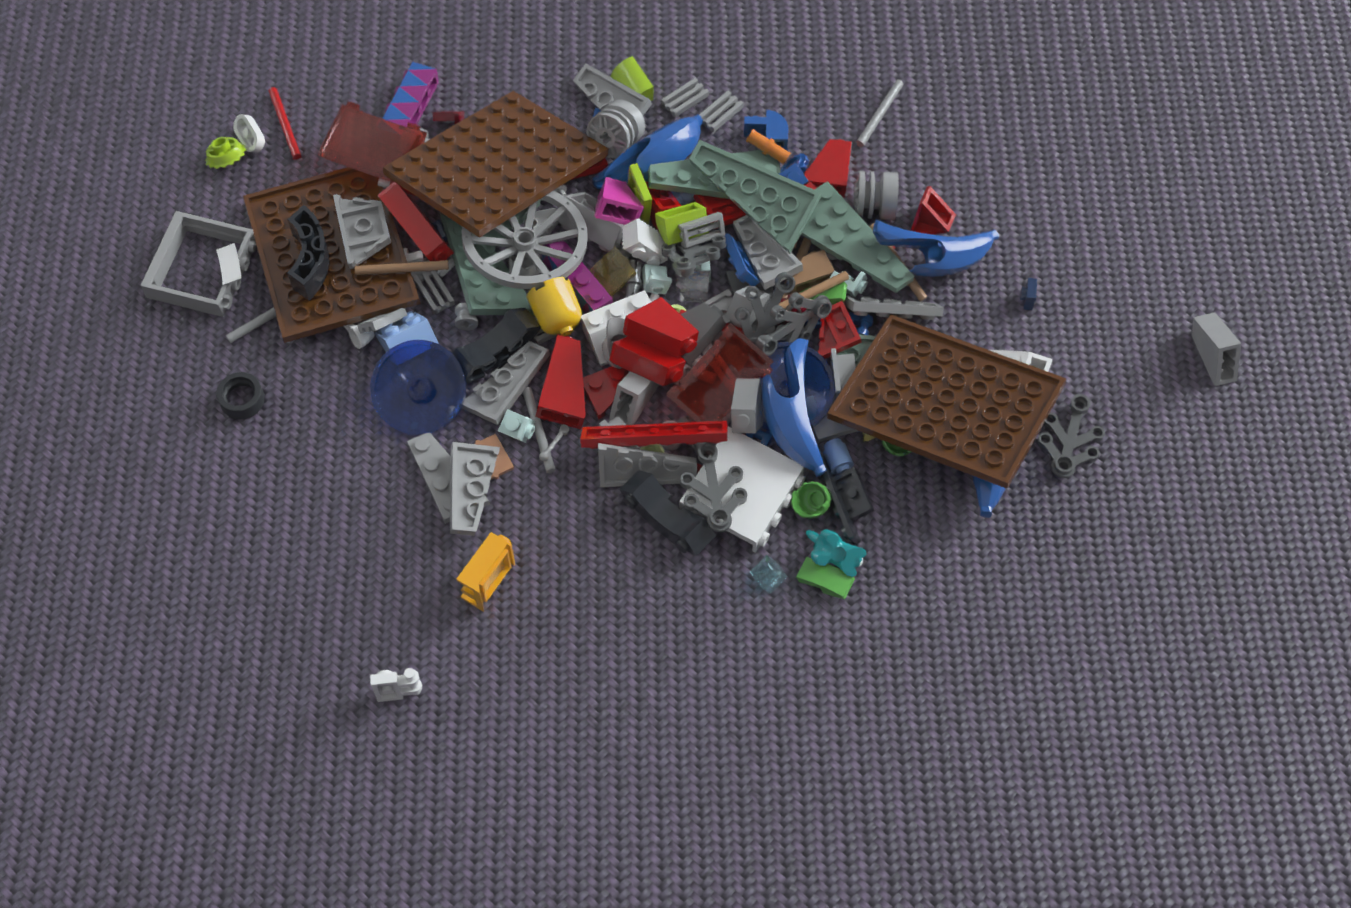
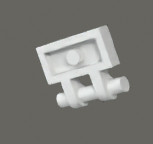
(390, 686)

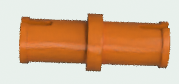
(768, 146)

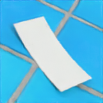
(229, 263)

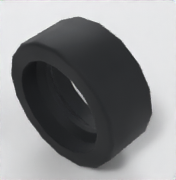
(233, 381)

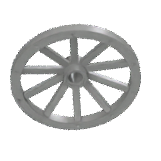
(526, 242)

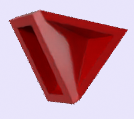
(932, 214)

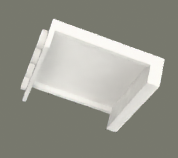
(766, 478)

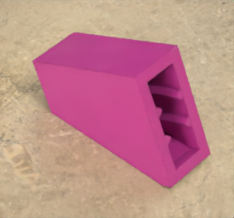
(617, 203)

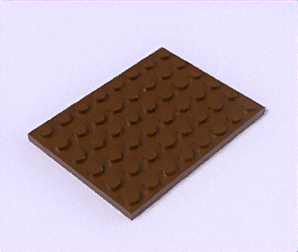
(495, 163)
(343, 295)
(947, 400)

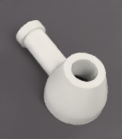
(359, 339)

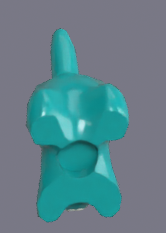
(832, 549)

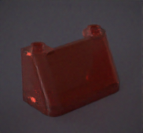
(368, 140)
(710, 384)

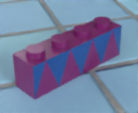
(412, 95)
(587, 289)

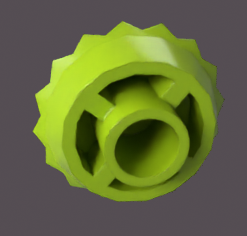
(224, 152)

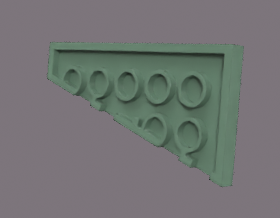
(686, 178)
(766, 197)
(846, 236)
(480, 293)

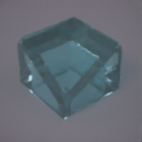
(768, 574)

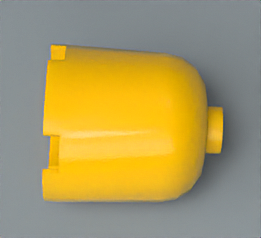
(555, 306)

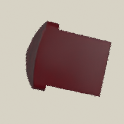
(456, 116)

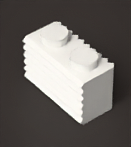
(643, 242)

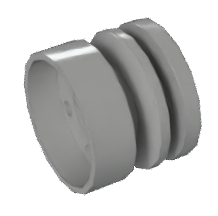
(617, 127)
(876, 195)

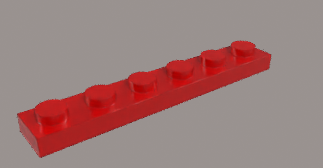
(652, 434)

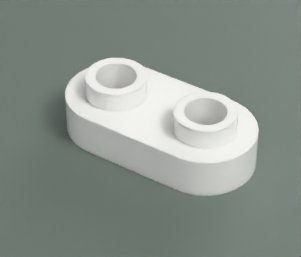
(249, 133)

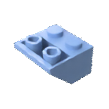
(406, 329)

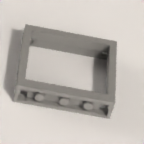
(167, 251)

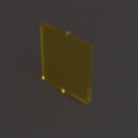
(613, 271)

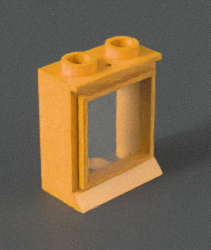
(486, 570)

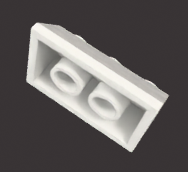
(595, 322)

